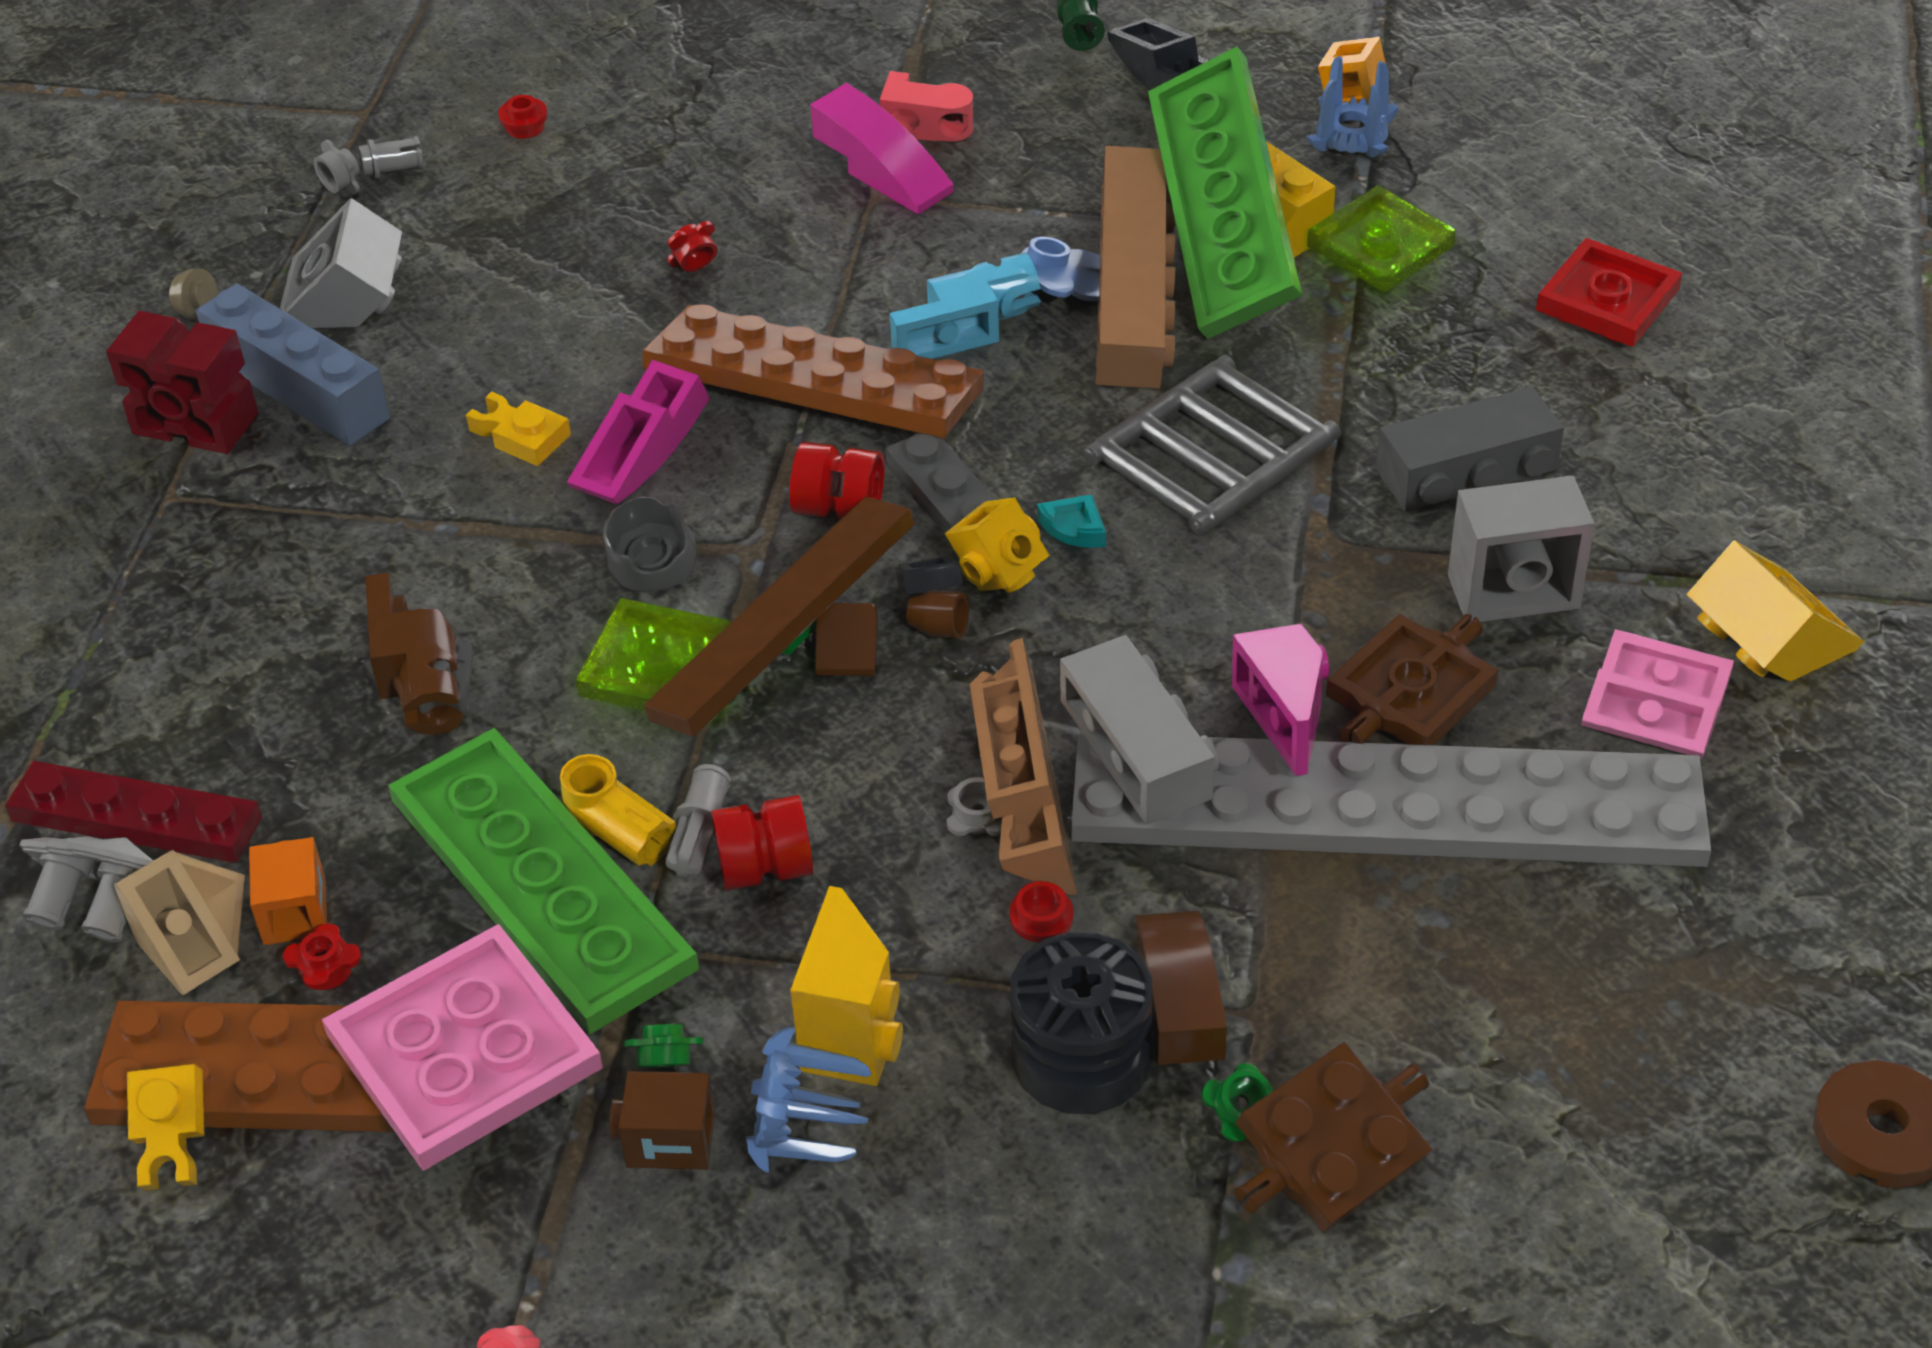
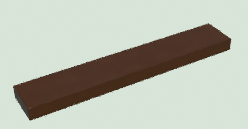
(778, 616)

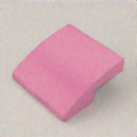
(1658, 693)

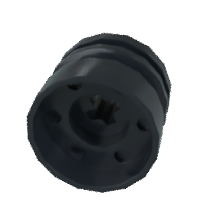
(1081, 1022)

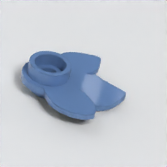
(1065, 270)

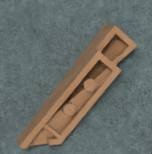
(1021, 773)

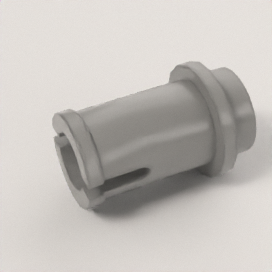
(390, 156)

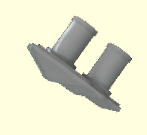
(74, 860)

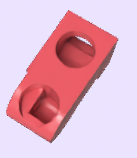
(929, 110)

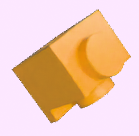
(1359, 66)

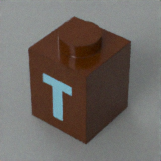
(665, 1120)

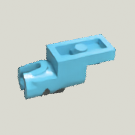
(967, 307)

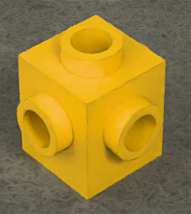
(998, 546)

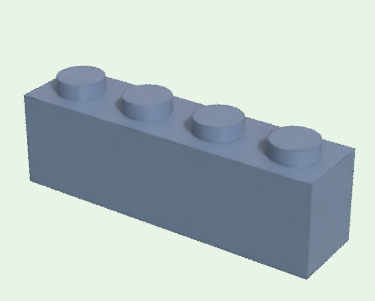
(301, 365)

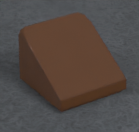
(847, 640)

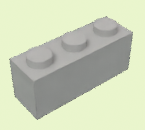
(1138, 729)

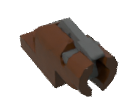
(417, 659)

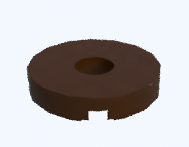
(1857, 1146)

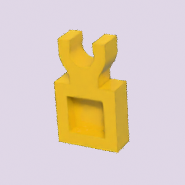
(522, 431)
(163, 1112)

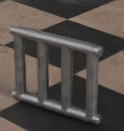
(1239, 489)

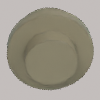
(191, 291)

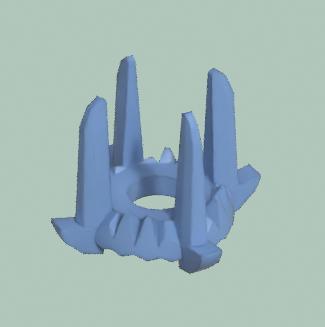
(1374, 115)
(783, 1098)

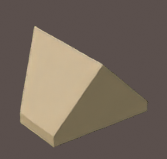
(184, 916)

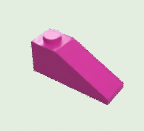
(1281, 685)

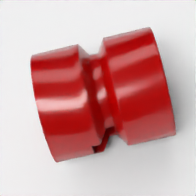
(818, 477)
(762, 842)

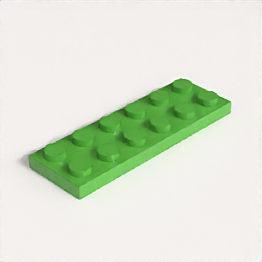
(1223, 194)
(544, 880)

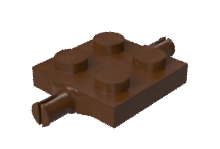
(1412, 682)
(1332, 1137)

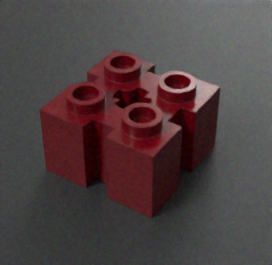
(183, 381)

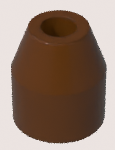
(939, 614)

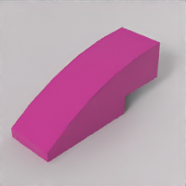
(879, 149)
(640, 433)

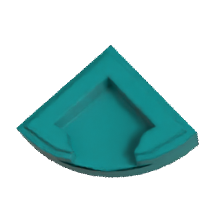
(1073, 521)

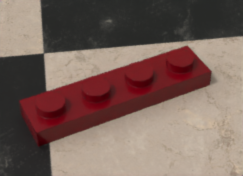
(134, 809)

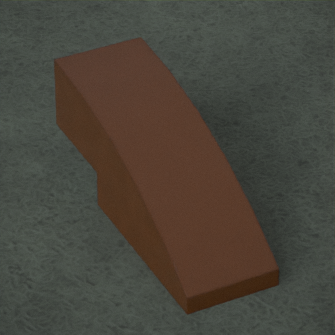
(1185, 988)

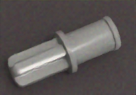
(694, 820)

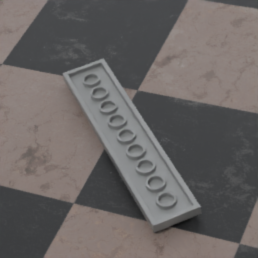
(1423, 803)

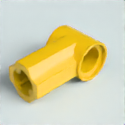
(614, 811)

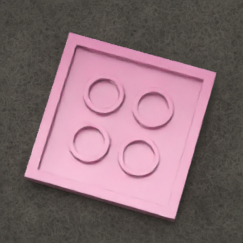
(462, 1046)

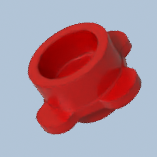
(692, 247)
(323, 958)

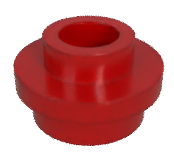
(523, 116)

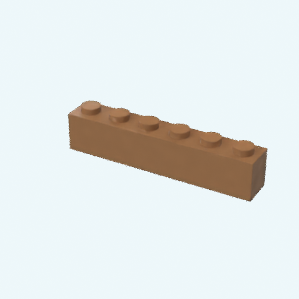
(1134, 270)

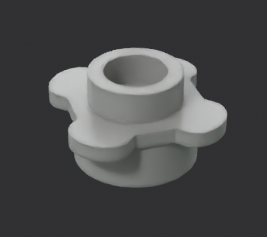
(337, 168)
(971, 809)

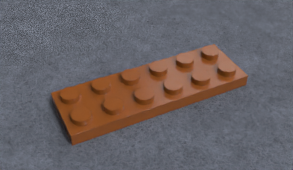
(818, 370)
(257, 1060)

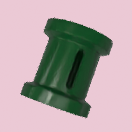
(1081, 23)

